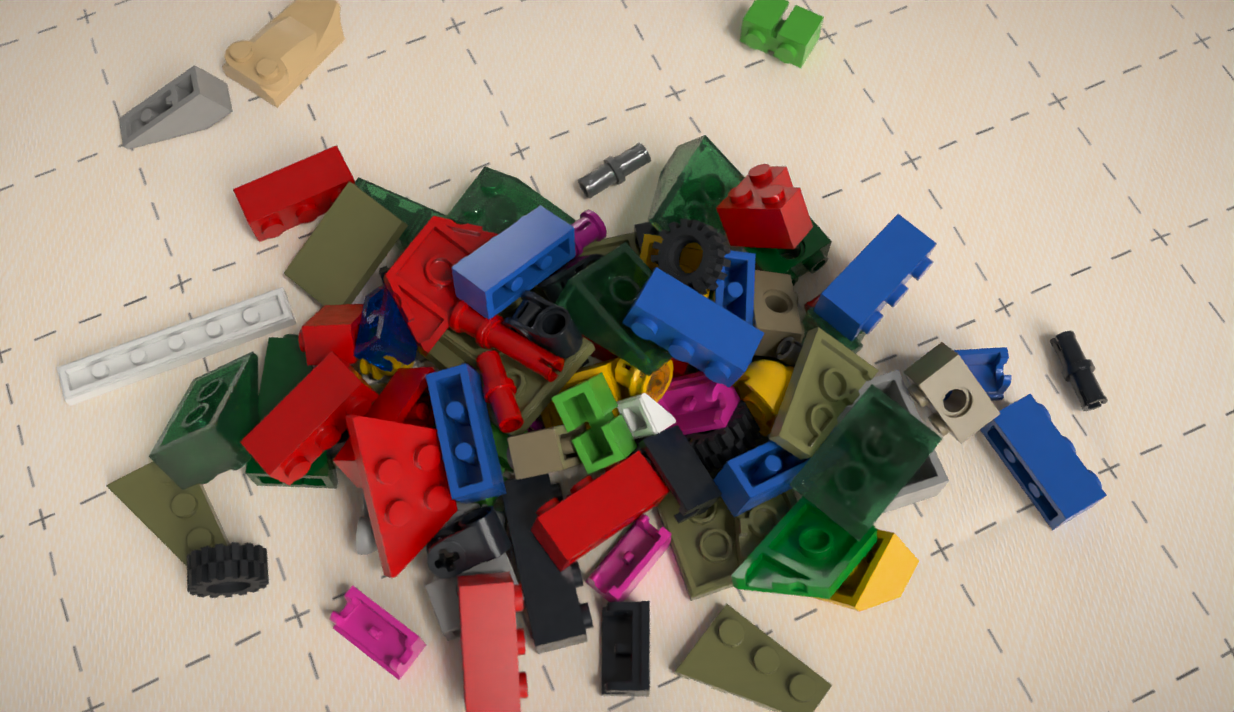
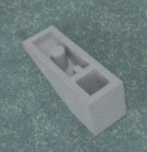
(179, 108)

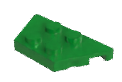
(803, 555)

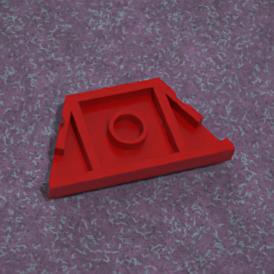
(424, 279)
(402, 486)

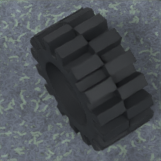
(712, 259)
(726, 443)
(227, 570)

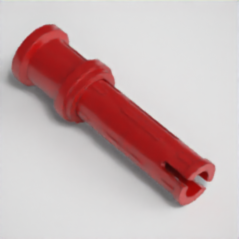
(492, 333)

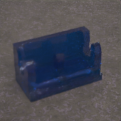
(383, 332)

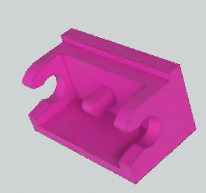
(699, 403)
(629, 560)
(377, 633)

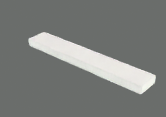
(175, 346)

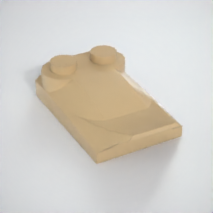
(286, 49)

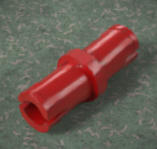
(499, 391)

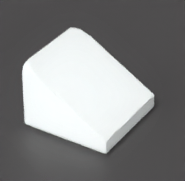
(644, 415)

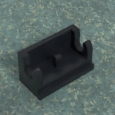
(681, 472)
(626, 649)

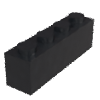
(549, 594)

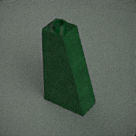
(282, 371)

